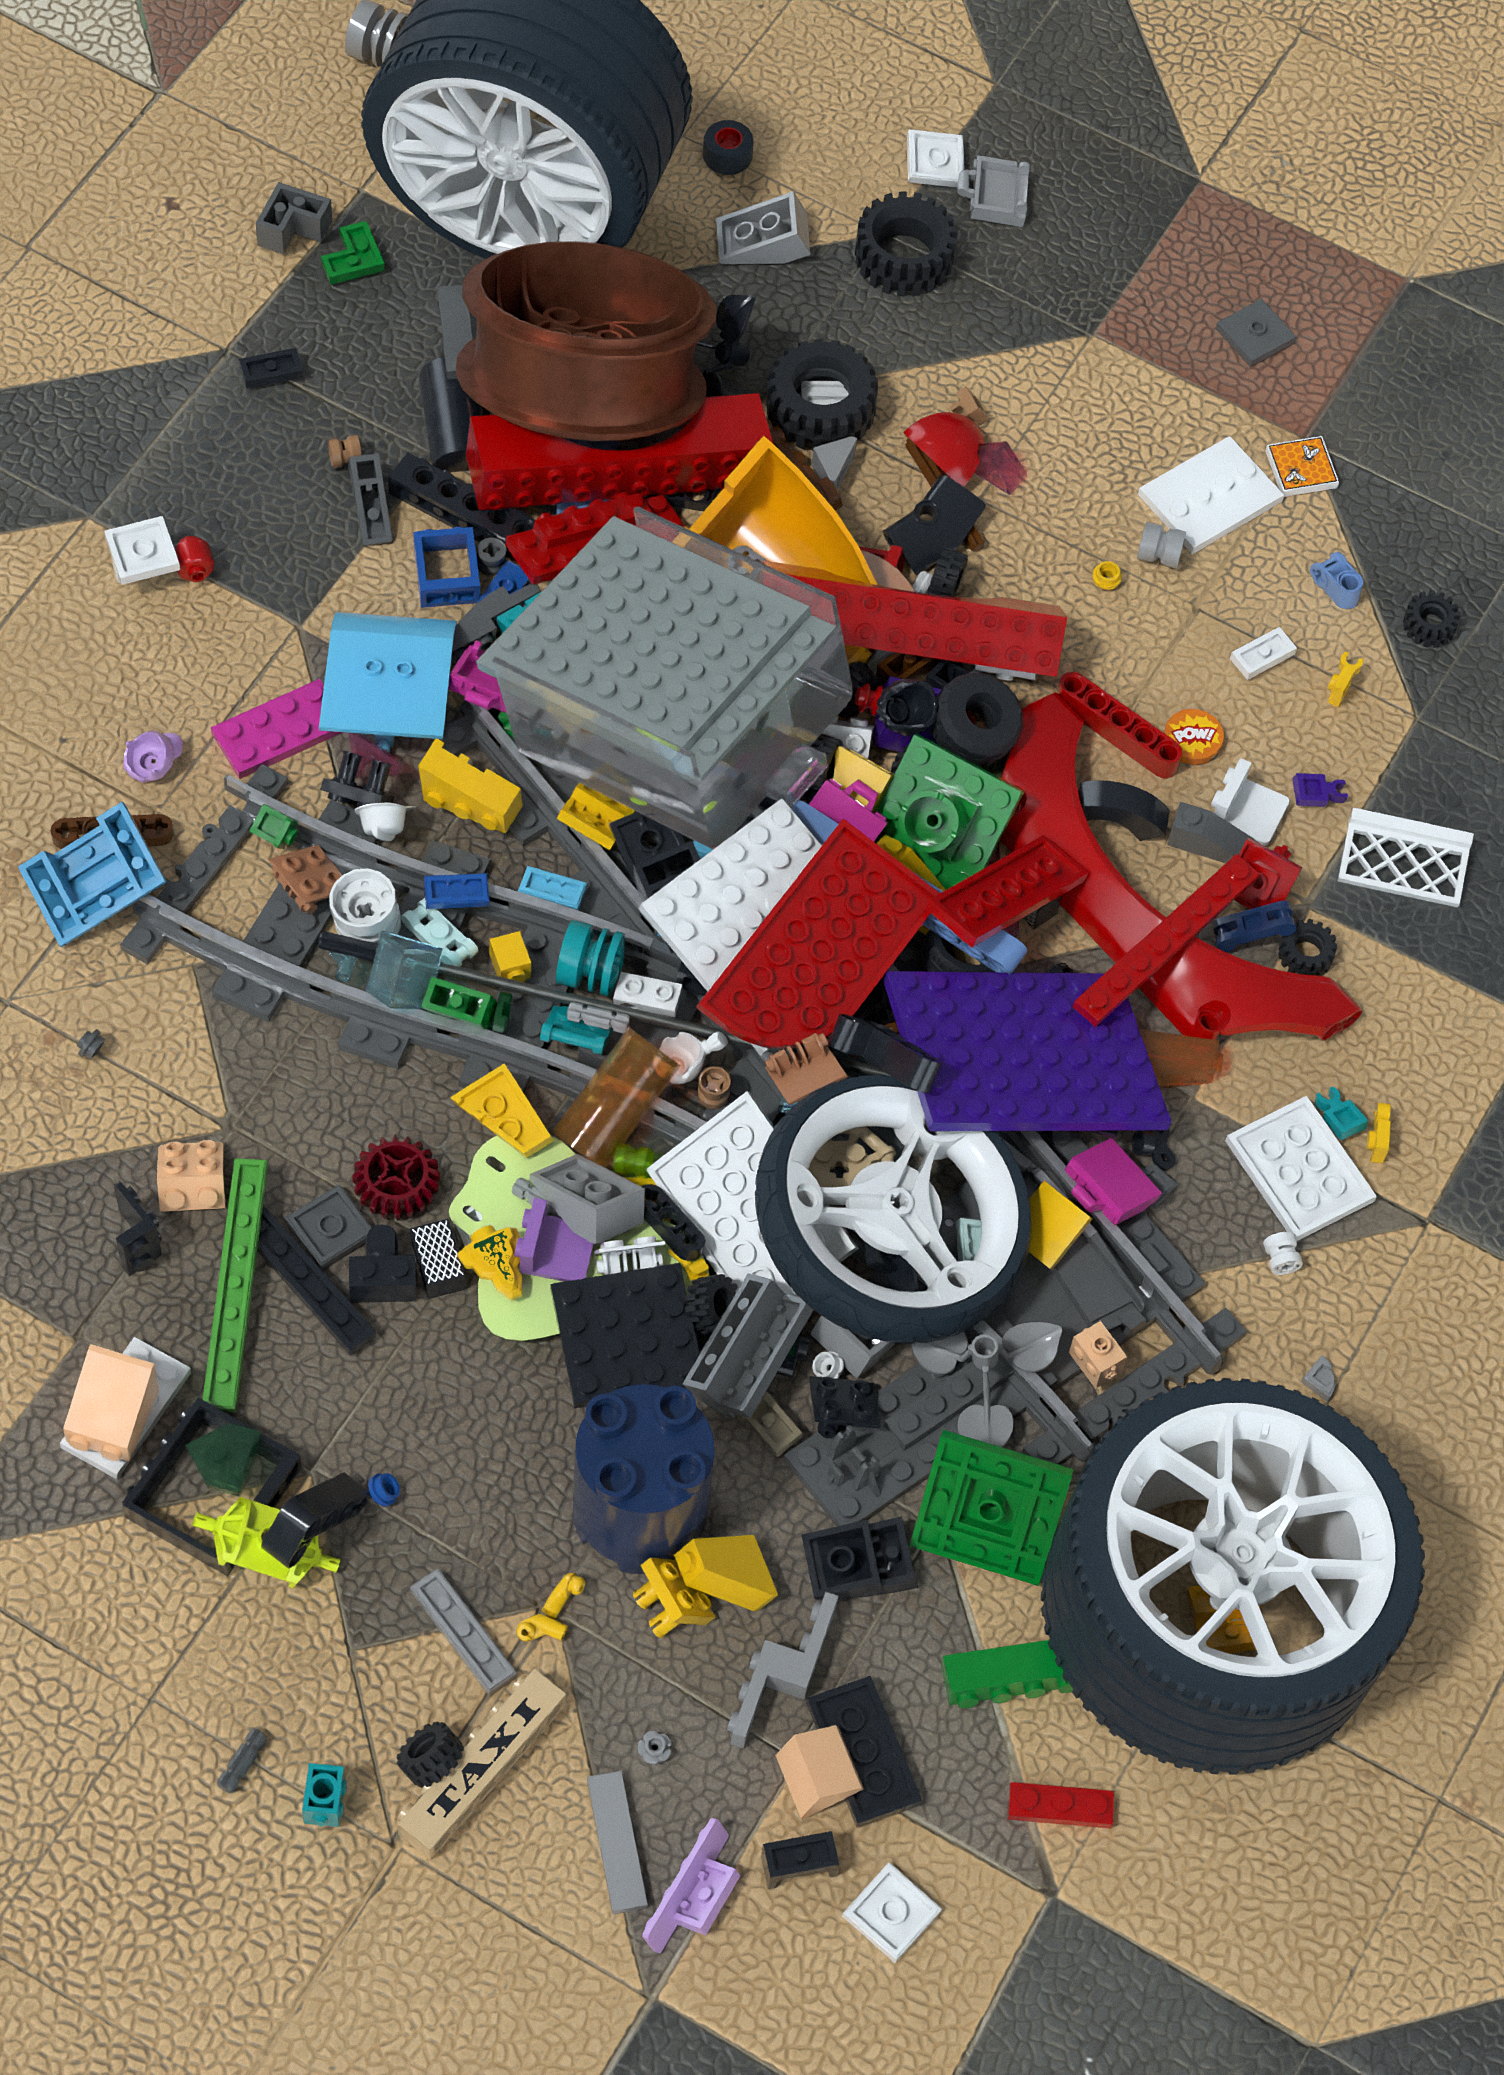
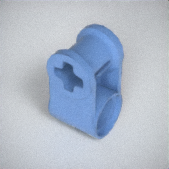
(1338, 580)

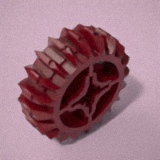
(393, 1193)

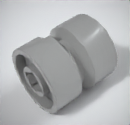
(1161, 544)

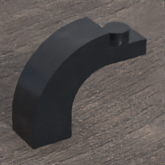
(1125, 805)

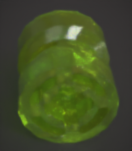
(633, 1160)

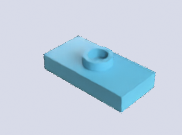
(553, 887)

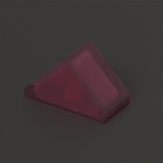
(1000, 466)

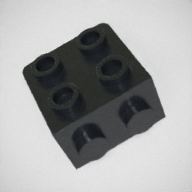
(140, 1243)

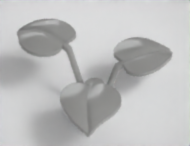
(1032, 1350)

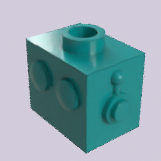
(325, 1782)

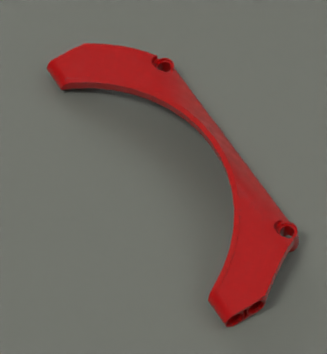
(1200, 986)

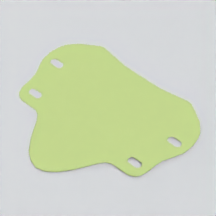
(492, 1197)

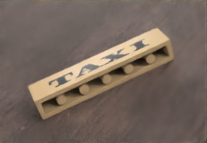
(484, 1762)

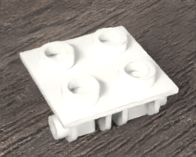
(643, 1246)

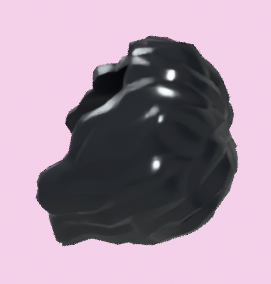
(907, 706)

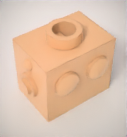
(1098, 1354)

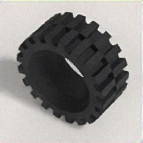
(905, 218)

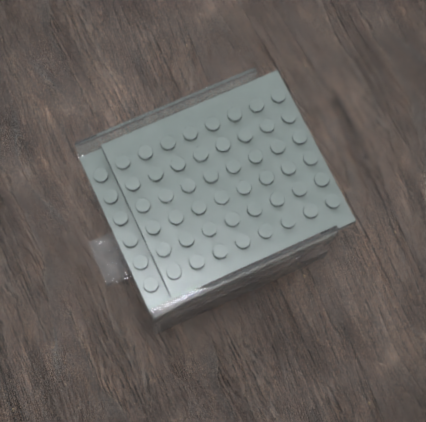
(674, 676)

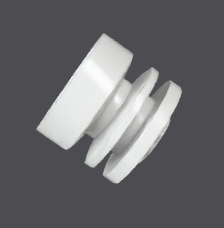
(364, 905)

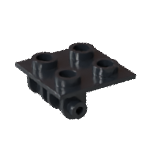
(843, 1403)

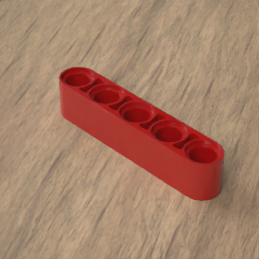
(1124, 737)

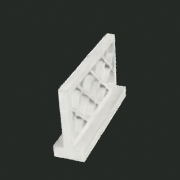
(1416, 835)

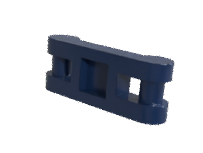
(1254, 925)

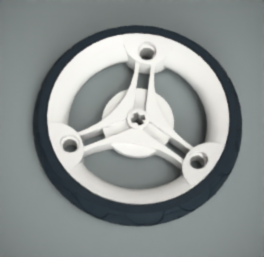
(891, 1211)

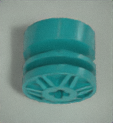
(590, 958)

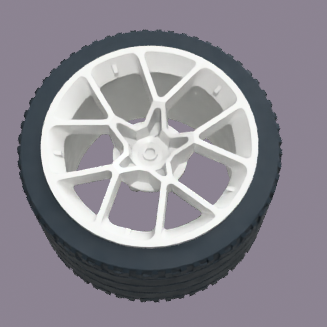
(1269, 1471)

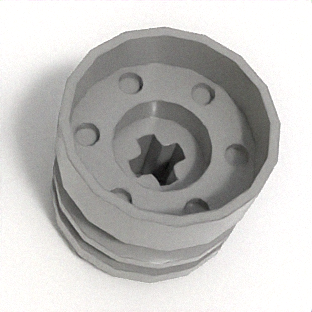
(372, 31)

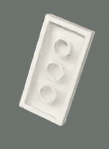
(170, 1377)

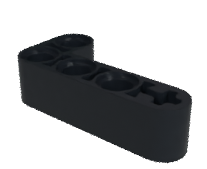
(887, 1051)
(311, 1515)

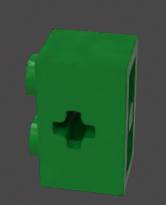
(459, 1003)

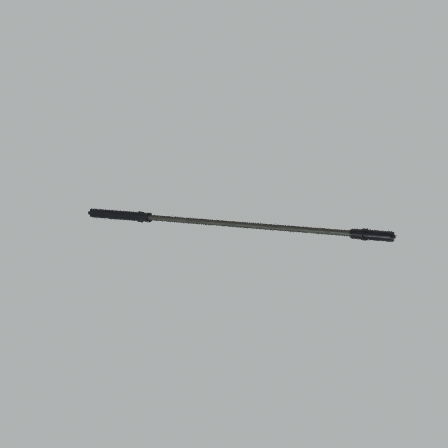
(367, 951)

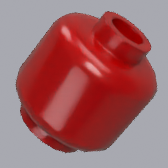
(194, 559)

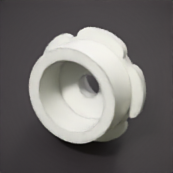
(824, 1361)

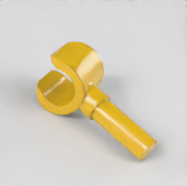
(693, 1269)

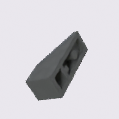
(370, 499)
(1205, 834)

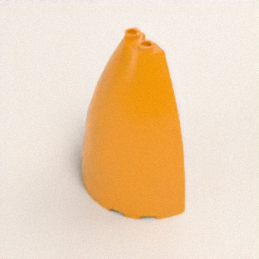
(783, 520)

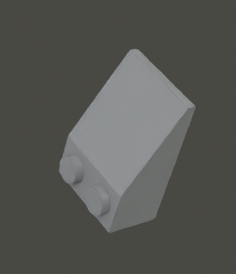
(765, 233)
(591, 1198)

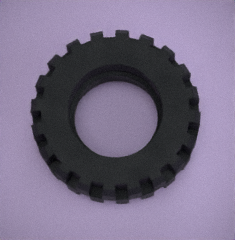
(814, 423)

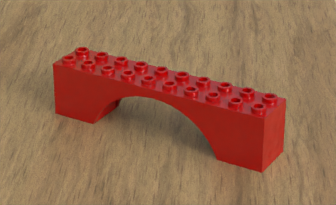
(533, 468)
(964, 630)

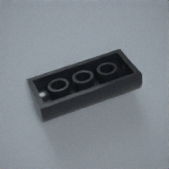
(446, 416)

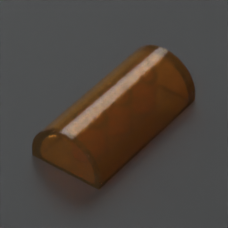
(616, 1098)

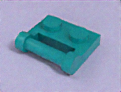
(579, 1034)

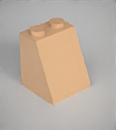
(111, 1403)

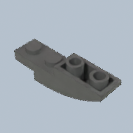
(481, 620)

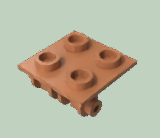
(306, 876)
(804, 1070)

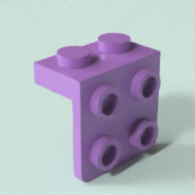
(551, 1246)

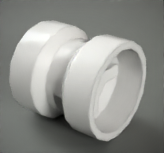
(1283, 1253)

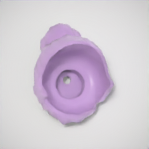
(150, 747)

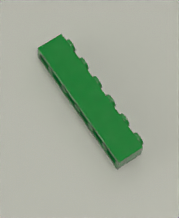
(1002, 1674)

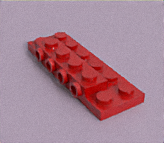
(560, 537)

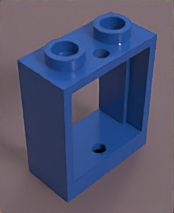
(450, 590)

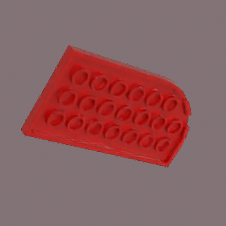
(821, 944)

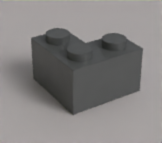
(291, 213)

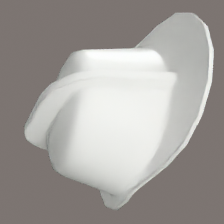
(383, 819)

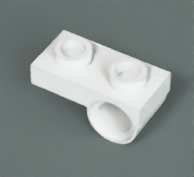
(648, 994)

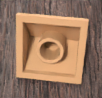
(818, 1770)

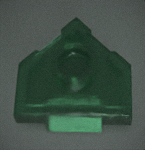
(225, 1457)

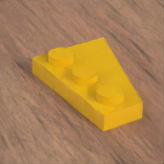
(505, 1111)

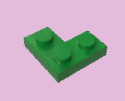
(358, 259)

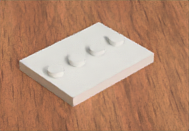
(1211, 494)
(1300, 1168)

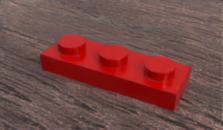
(1060, 1805)

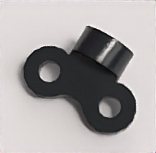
(1153, 1144)

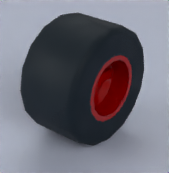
(728, 147)

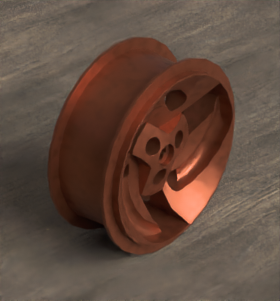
(585, 340)

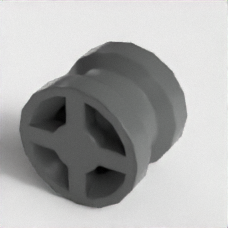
(486, 561)

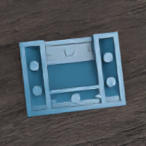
(93, 876)

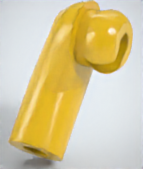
(568, 1584)
(538, 1626)

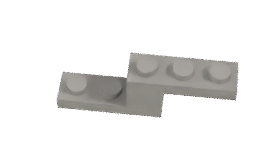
(782, 1669)

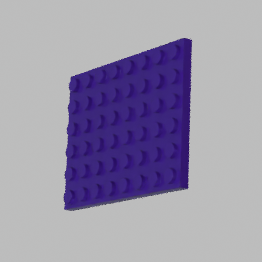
(1024, 1055)

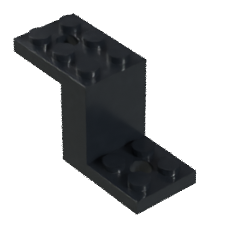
(656, 866)

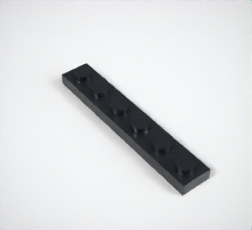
(312, 1286)

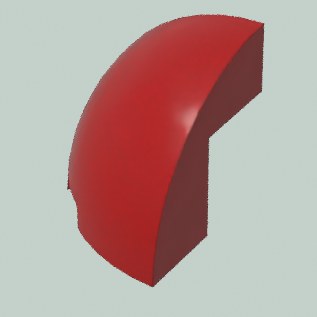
(949, 442)

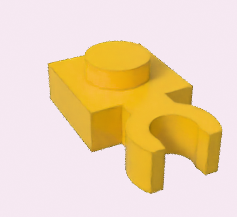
(1378, 1139)

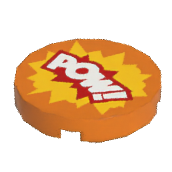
(1197, 734)

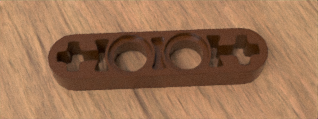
(151, 822)

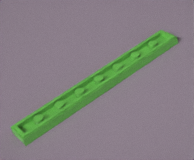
(235, 1284)

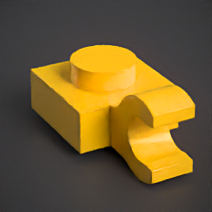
(1341, 682)

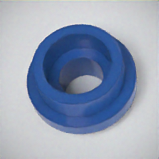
(384, 1489)

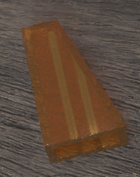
(1182, 1059)

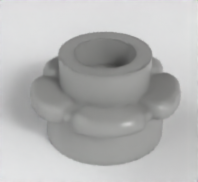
(654, 1756)

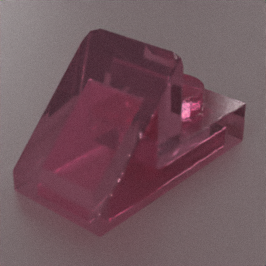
(369, 750)

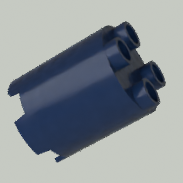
(642, 1474)

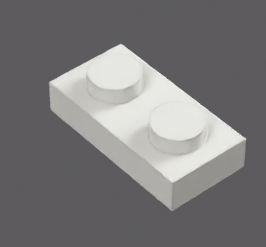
(1263, 653)

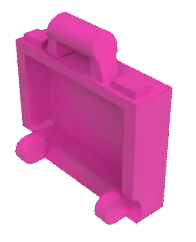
(474, 684)
(840, 804)
(1111, 1182)

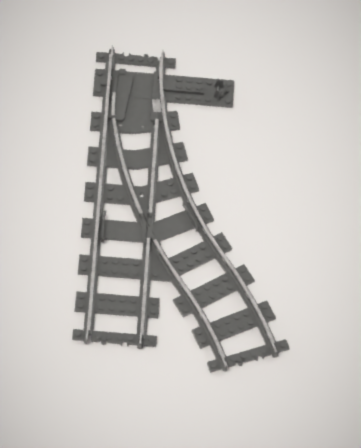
(1107, 1275)

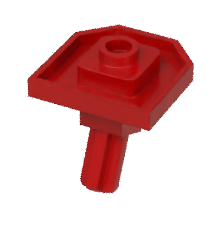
(1275, 872)

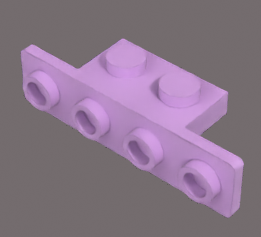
(696, 1891)

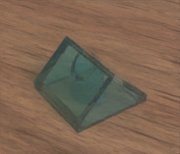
(402, 971)

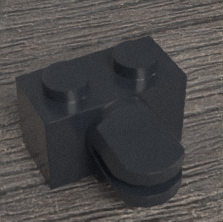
(382, 1272)

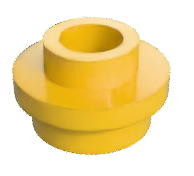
(1108, 569)

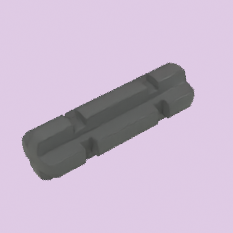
(242, 1760)

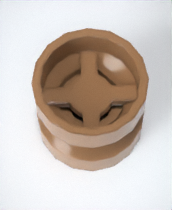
(343, 449)
(717, 1081)

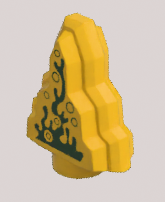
(494, 1259)

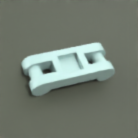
(439, 933)

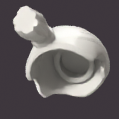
(691, 1053)

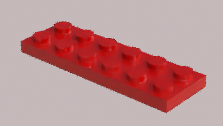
(1007, 891)

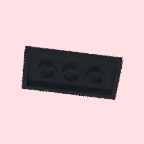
(872, 1748)

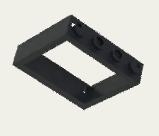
(172, 1447)

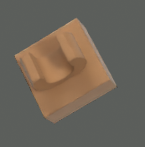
(970, 405)

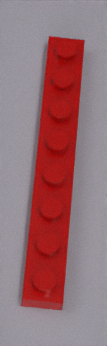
(1165, 940)

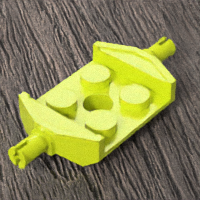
(240, 1541)

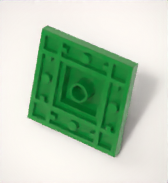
(966, 799)
(991, 1507)

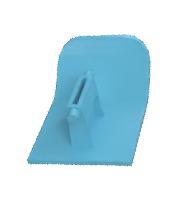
(387, 676)

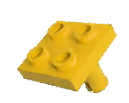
(680, 1602)

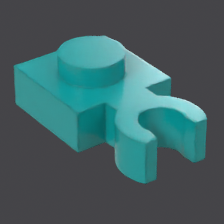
(1341, 1117)

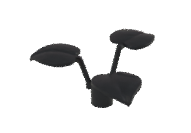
(732, 320)

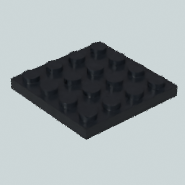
(624, 1331)

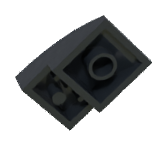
(860, 1559)

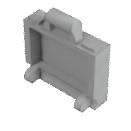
(997, 190)

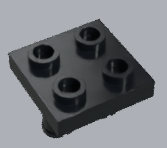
(345, 789)

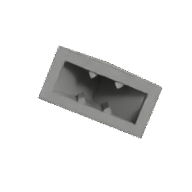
(834, 459)

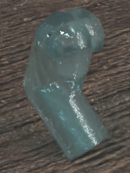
(345, 966)

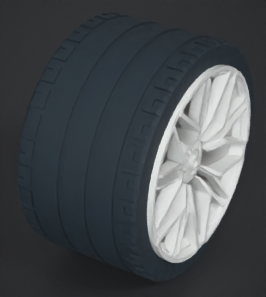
(489, 169)

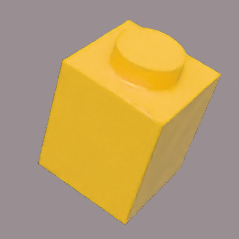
(510, 957)

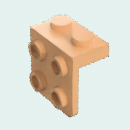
(191, 1176)

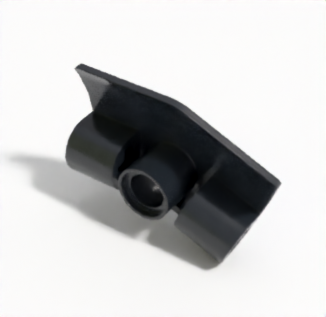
(953, 515)

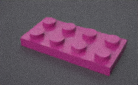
(273, 730)

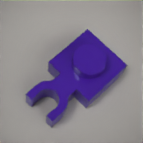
(1315, 791)

